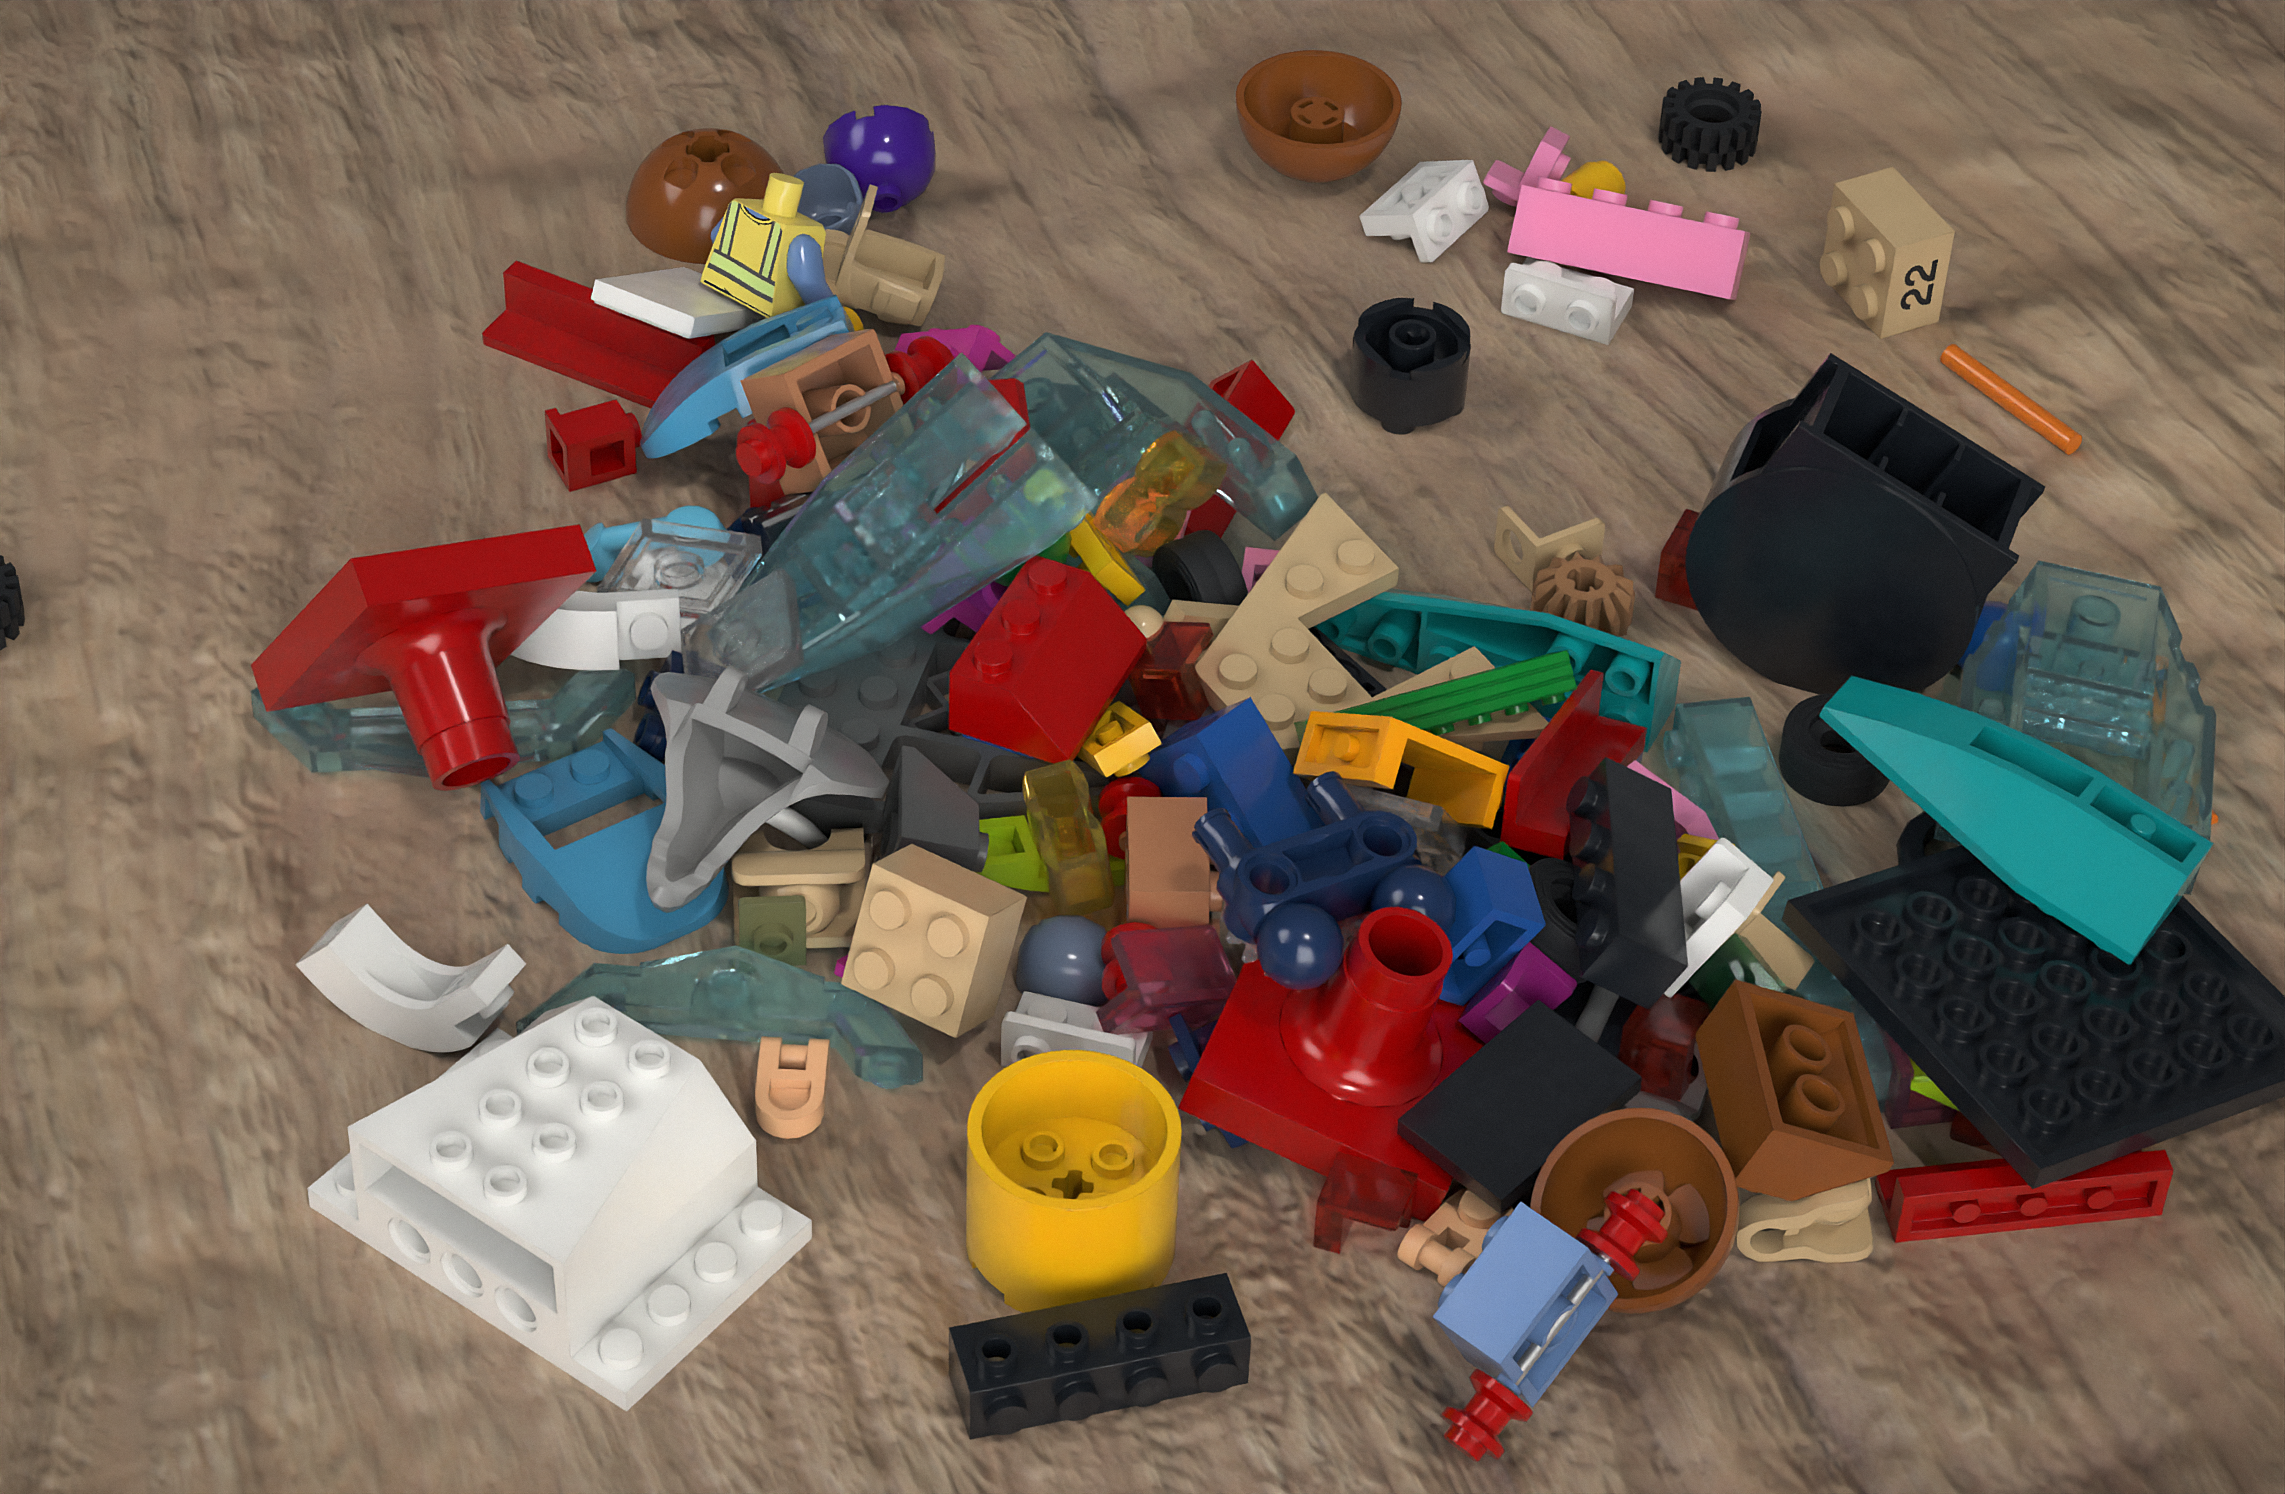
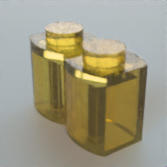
(1151, 507)
(1068, 838)

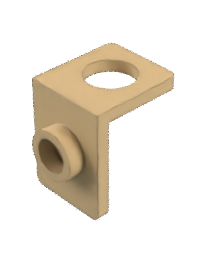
(1538, 553)
(1776, 948)

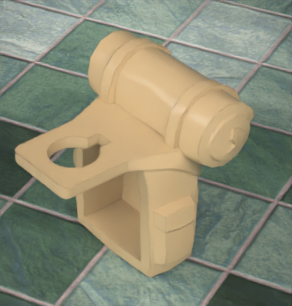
(881, 271)

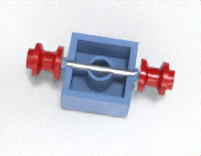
(1532, 1307)

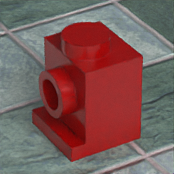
(592, 444)

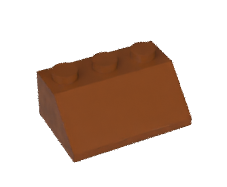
(1791, 1093)

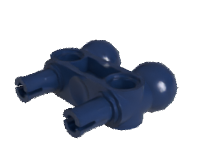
(1301, 886)

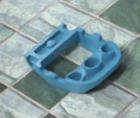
(712, 384)
(601, 878)

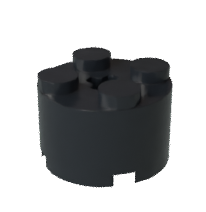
(1410, 364)

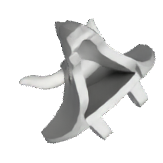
(739, 765)

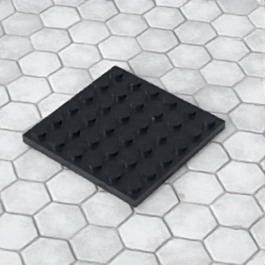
(2036, 1026)

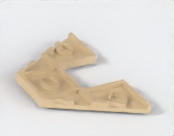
(1285, 668)

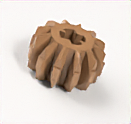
(1585, 593)

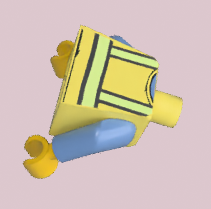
(770, 253)

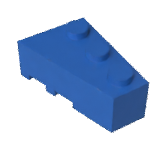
(1239, 769)

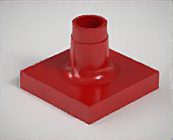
(433, 634)
(1340, 1059)

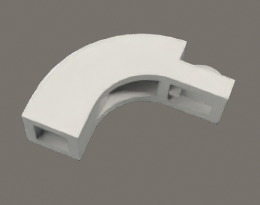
(603, 628)
(403, 993)

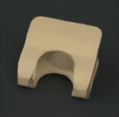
(826, 876)
(1819, 1227)

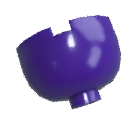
(886, 151)

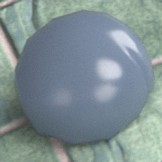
(830, 196)
(1063, 960)

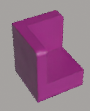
(1514, 989)

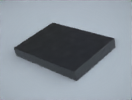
(1515, 1103)

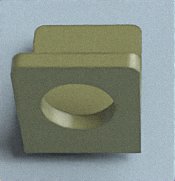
(774, 927)

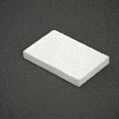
(673, 302)

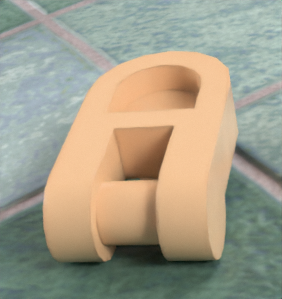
(791, 1086)
(1457, 1224)

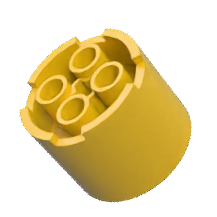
(1072, 1179)

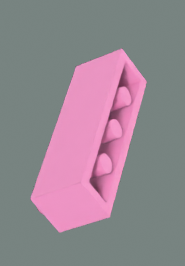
(1629, 241)

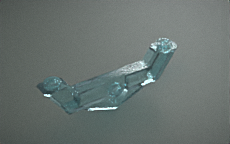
(379, 738)
(745, 997)

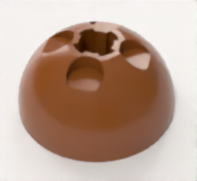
(1317, 113)
(688, 186)
(1673, 1167)

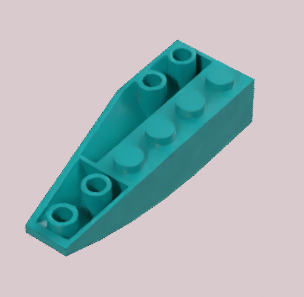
(1427, 628)
(2028, 812)

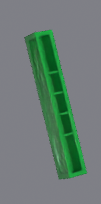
(1475, 695)

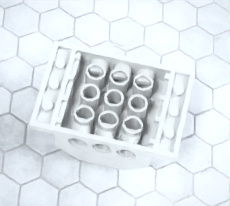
(572, 1195)

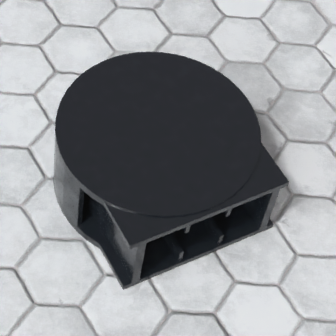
(1852, 538)

